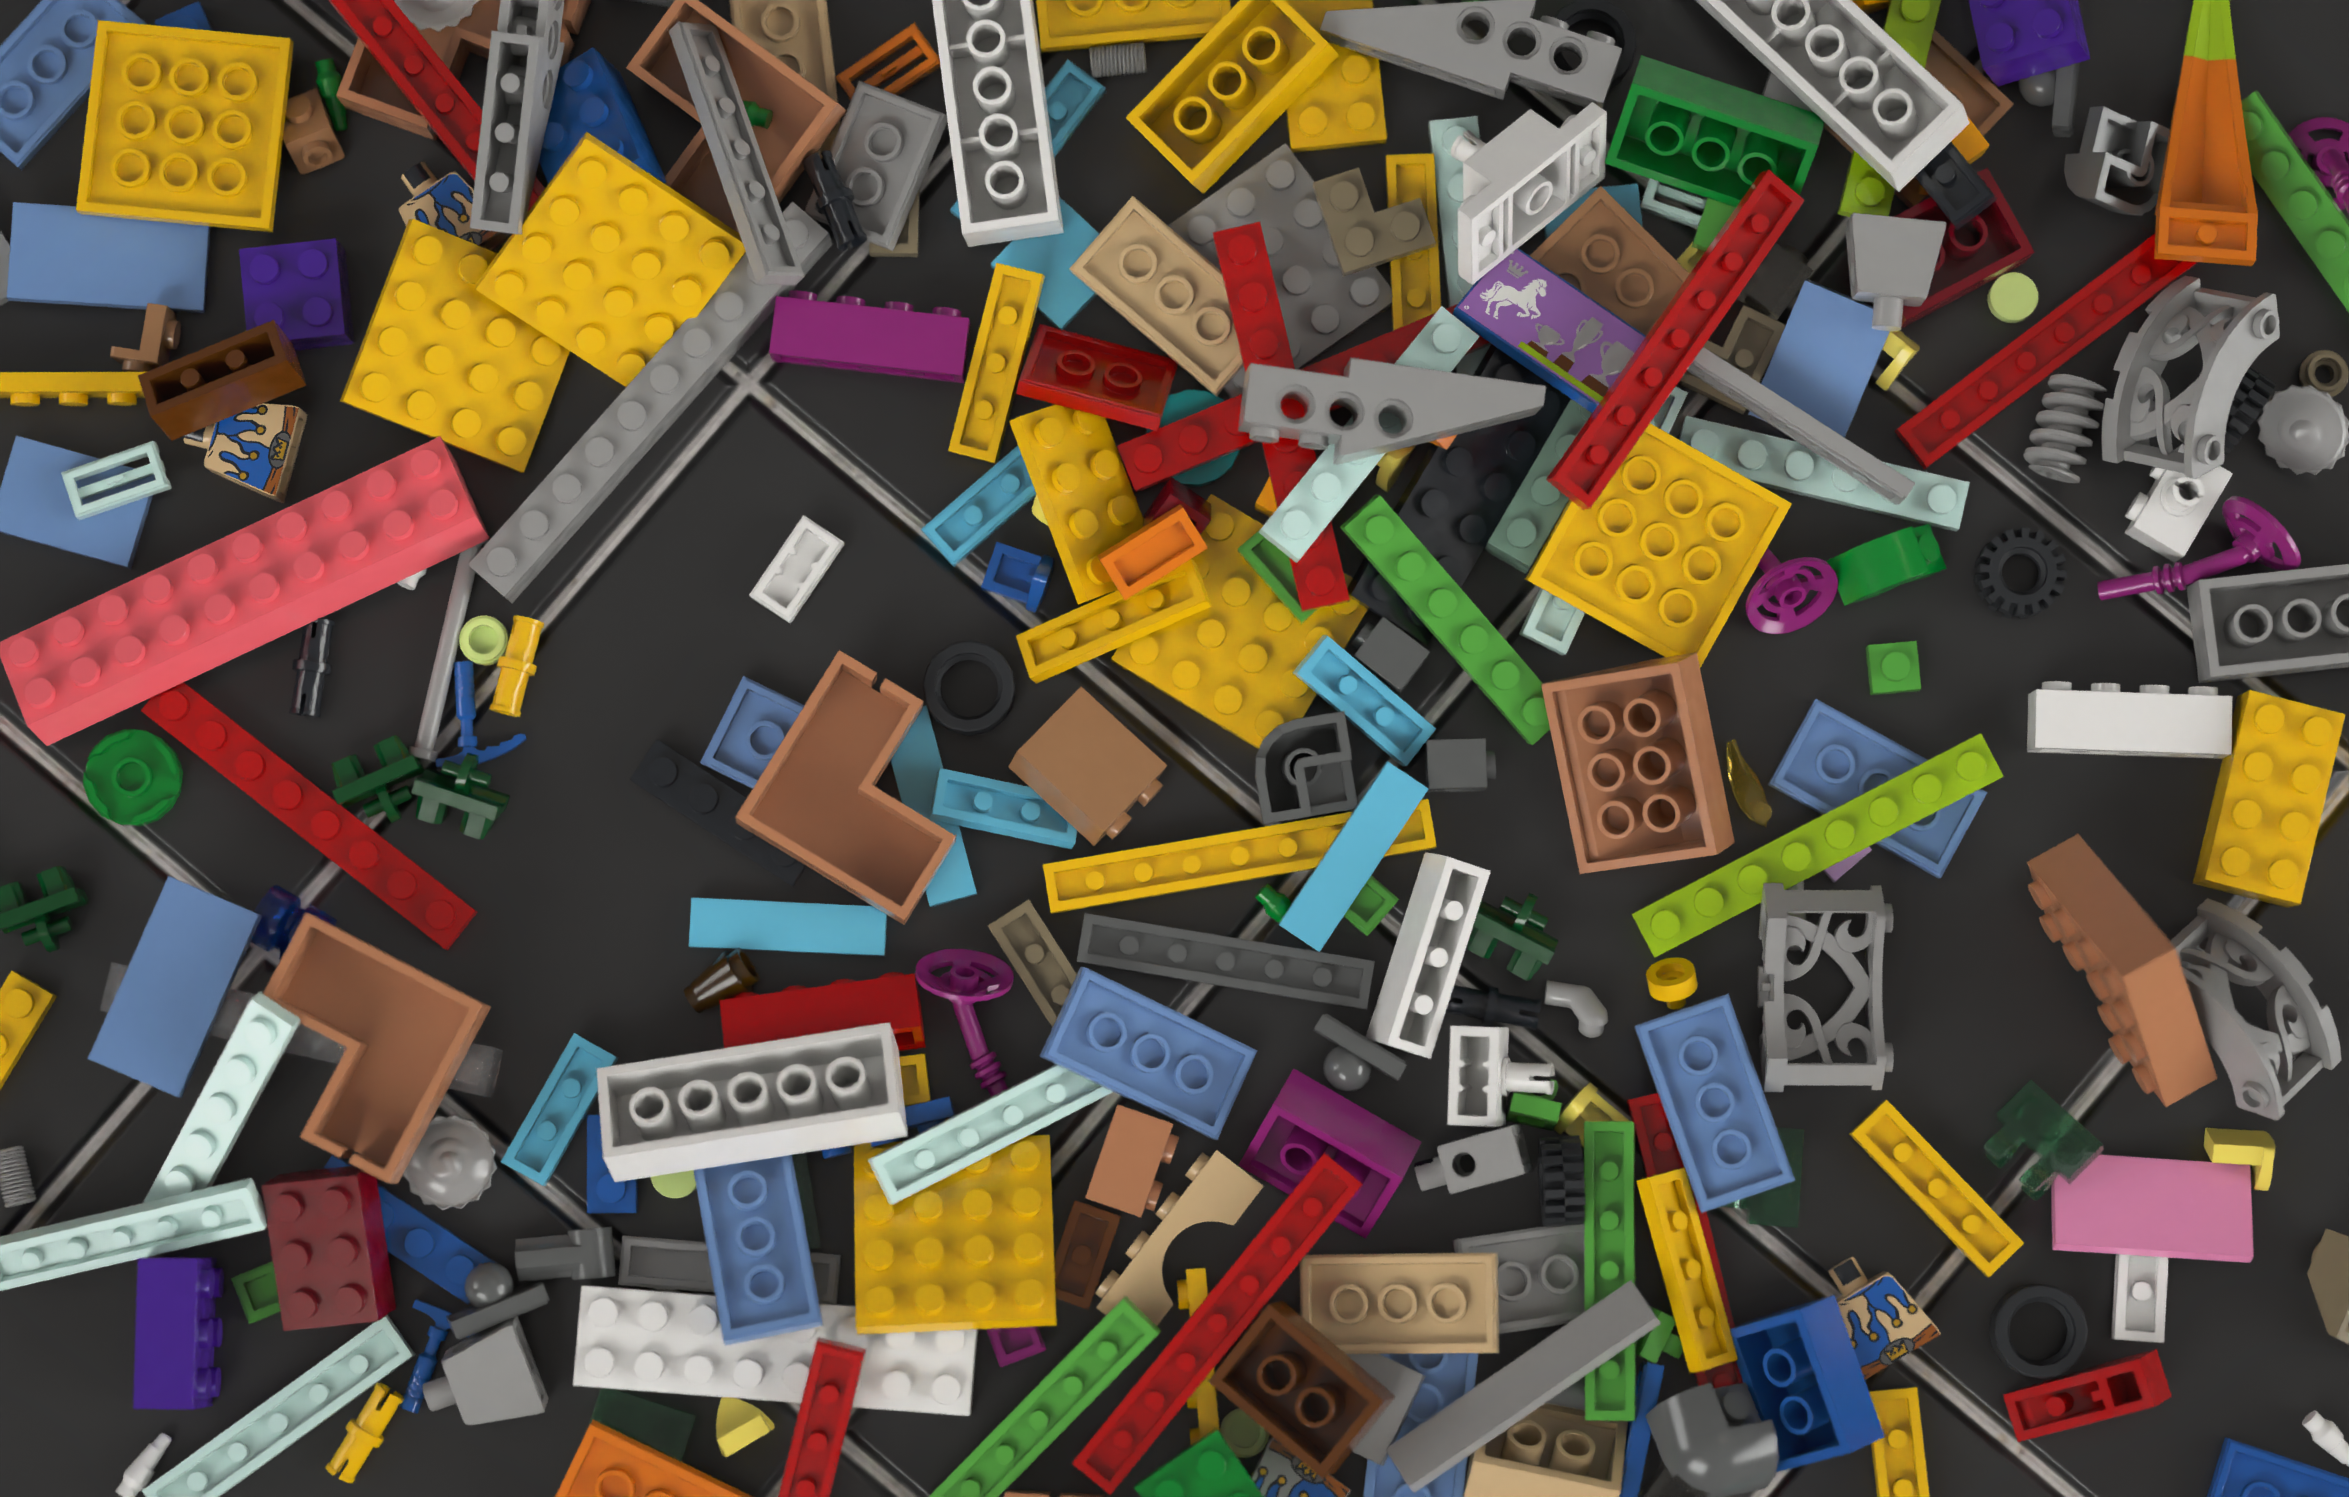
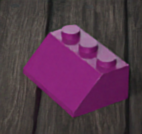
(1315, 1121)

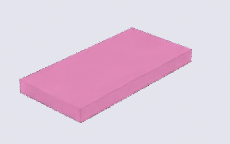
(2156, 1209)

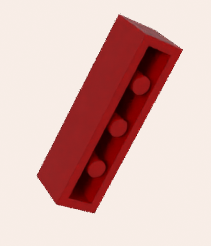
(827, 1008)

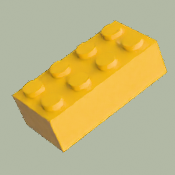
(1231, 88)
(2269, 799)

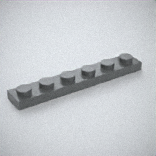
(1225, 961)

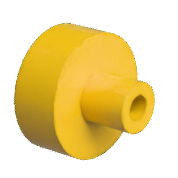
(1672, 981)

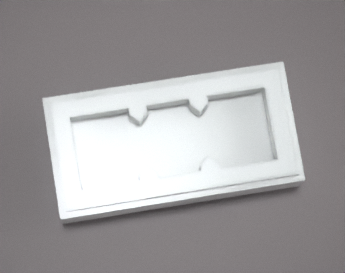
(796, 569)

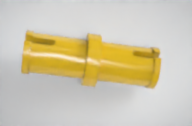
(516, 666)
(364, 1433)

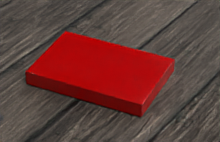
(1097, 377)

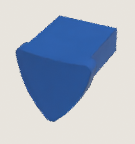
(1018, 575)

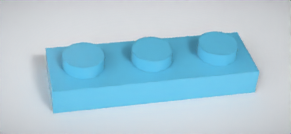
(1364, 699)
(998, 809)
(558, 1110)

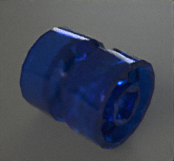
(281, 918)

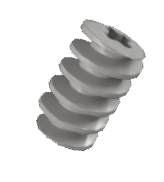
(2063, 427)

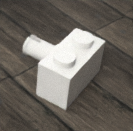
(2174, 509)
(1484, 1076)

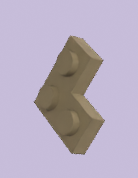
(1366, 237)
(1746, 348)

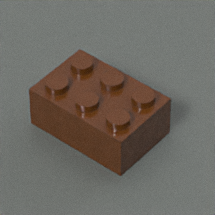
(1301, 1389)

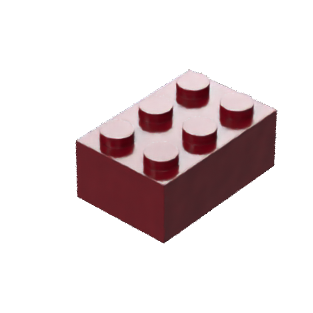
(1971, 255)
(328, 1247)

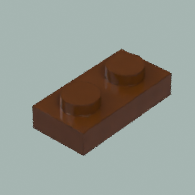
(1083, 1253)

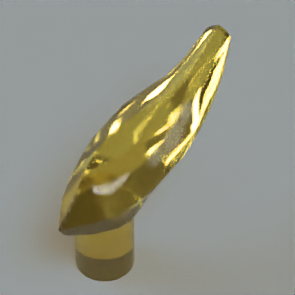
(1747, 786)

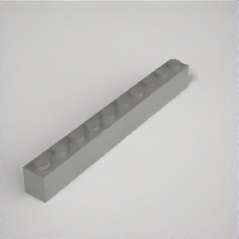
(638, 418)

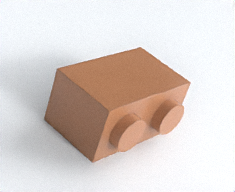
(1131, 1161)

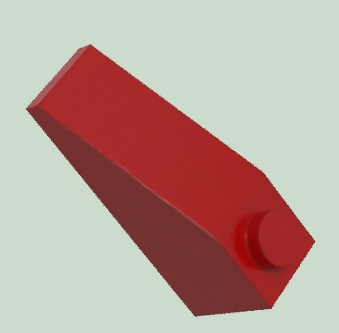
(2088, 1396)

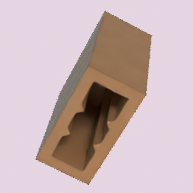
(1089, 767)

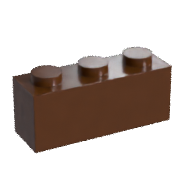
(222, 380)

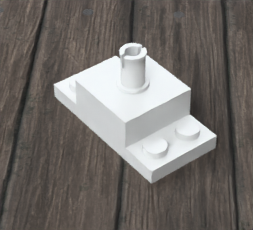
(1523, 182)

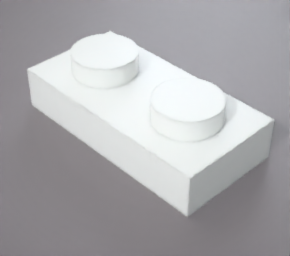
(2139, 1298)

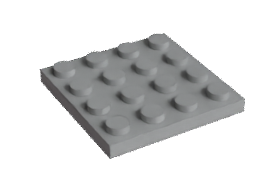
(1312, 293)

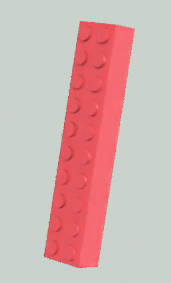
(241, 591)

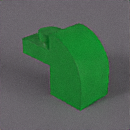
(1887, 563)

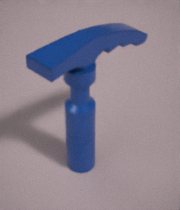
(466, 713)
(427, 1360)

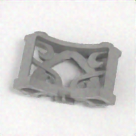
(2229, 340)
(2294, 1016)
(1780, 1042)

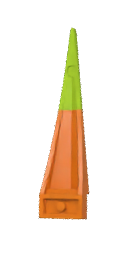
(2206, 182)

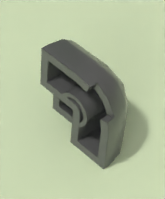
(2118, 162)
(1305, 769)
(1715, 1440)

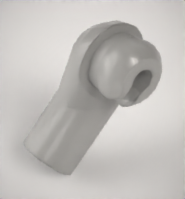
(1582, 1001)

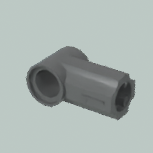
(575, 1255)

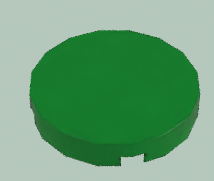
(133, 777)

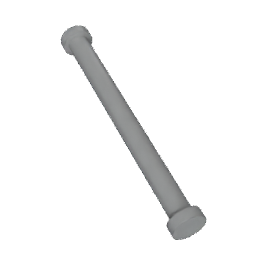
(445, 657)

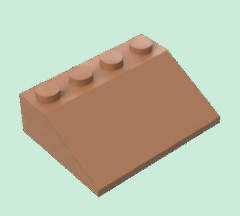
(1638, 764)

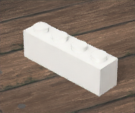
(2129, 722)
(1428, 954)

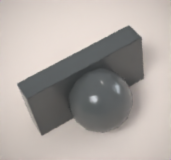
(2058, 88)
(1351, 1061)
(494, 1299)

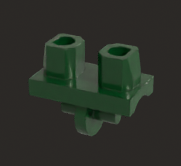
(357, 786)
(461, 788)
(59, 897)
(1531, 944)

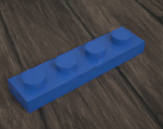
(425, 1242)

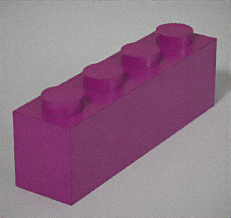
(870, 338)

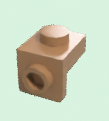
(310, 133)
(159, 335)

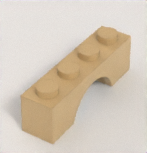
(1217, 1193)

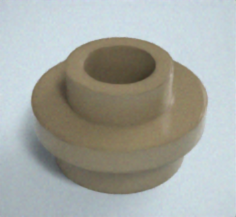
(2333, 363)

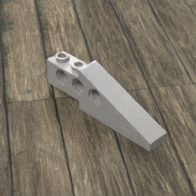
(1433, 43)
(516, 111)
(1424, 400)

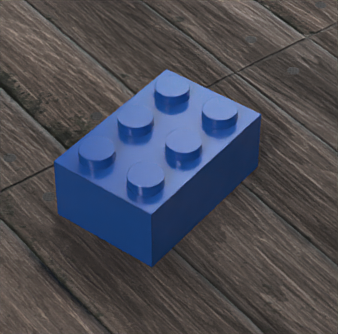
(594, 100)
(1807, 1382)

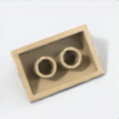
(1550, 1456)

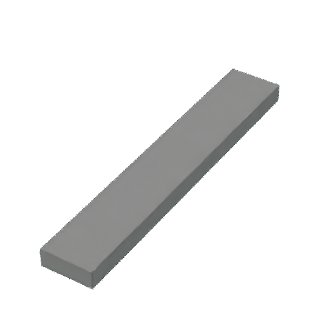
(736, 154)
(1801, 426)
(1522, 1386)

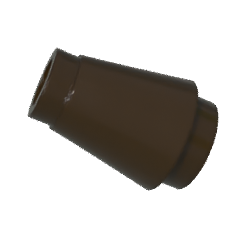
(722, 980)

